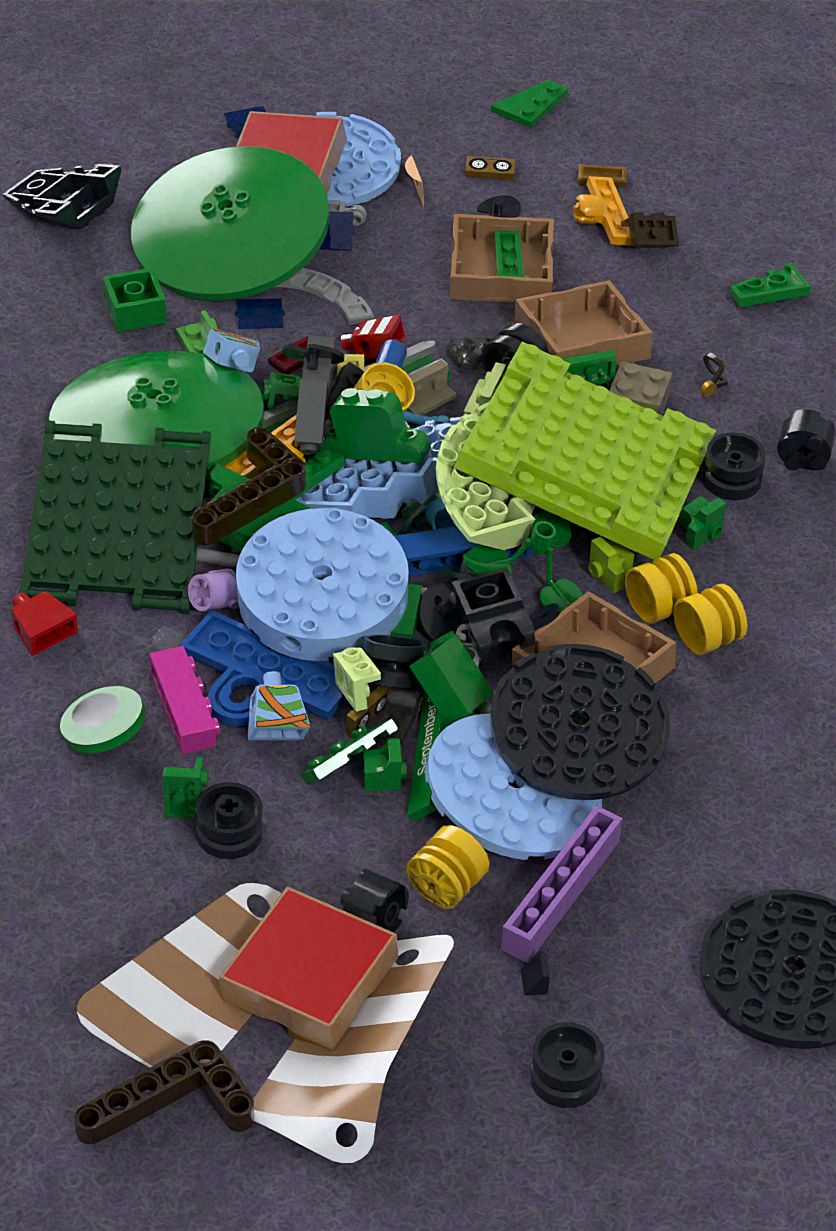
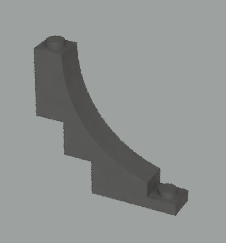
(314, 399)

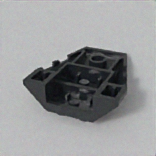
(67, 197)

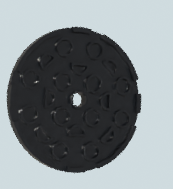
(590, 762)
(748, 972)

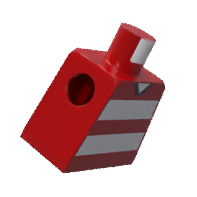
(372, 334)

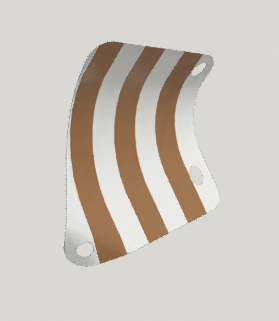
(175, 999)

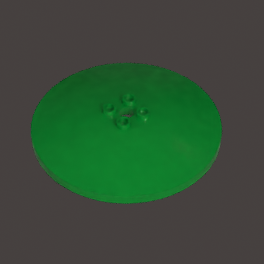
(235, 252)
(189, 396)

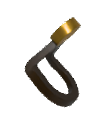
(709, 387)

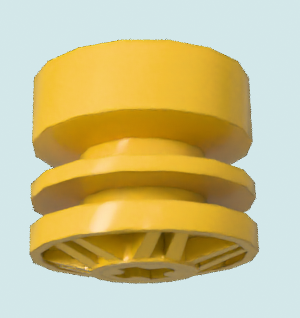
(388, 378)
(658, 586)
(710, 619)
(448, 866)

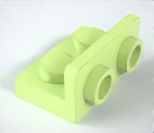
(485, 388)
(353, 674)

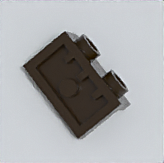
(652, 230)

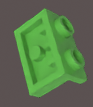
(194, 336)

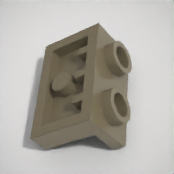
(431, 388)

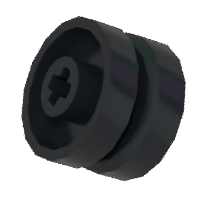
(504, 346)
(734, 466)
(393, 657)
(229, 820)
(567, 1065)

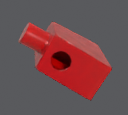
(42, 621)

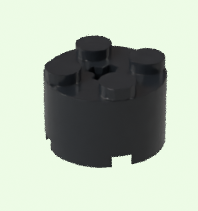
(806, 440)
(376, 900)

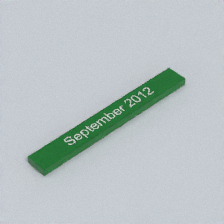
(429, 729)

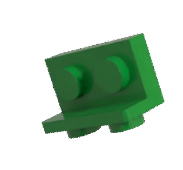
(594, 367)
(281, 384)
(183, 788)

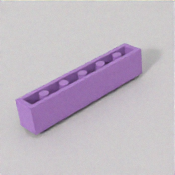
(561, 884)

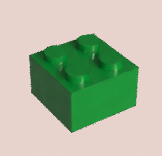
(134, 299)

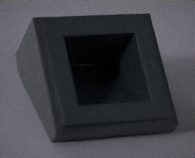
(536, 975)

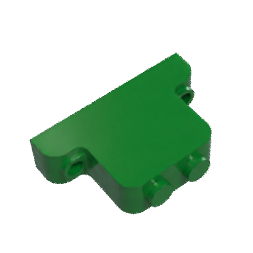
(373, 428)
(224, 480)

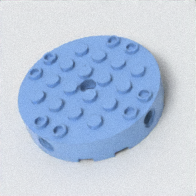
(321, 582)

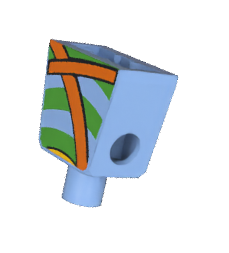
(235, 350)
(277, 711)

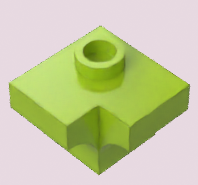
(610, 562)

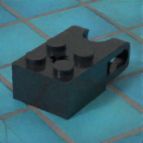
(493, 612)

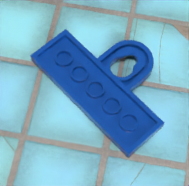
(244, 661)

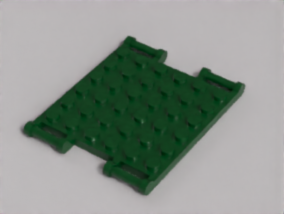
(116, 517)

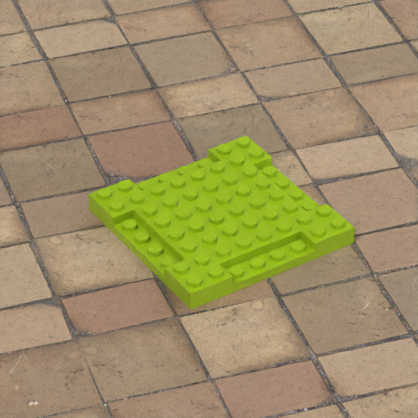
(586, 452)

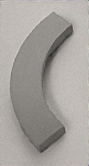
(332, 290)

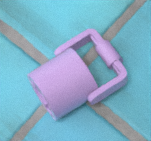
(214, 590)

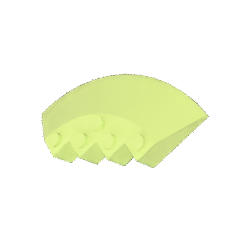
(477, 508)

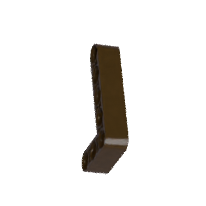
(280, 480)
(168, 1091)

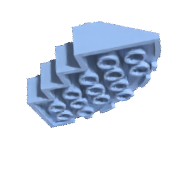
(381, 487)

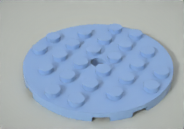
(367, 161)
(474, 792)

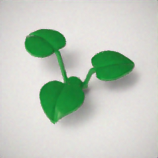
(547, 533)

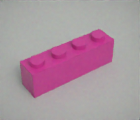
(184, 700)

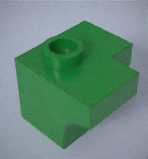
(702, 521)
(384, 767)

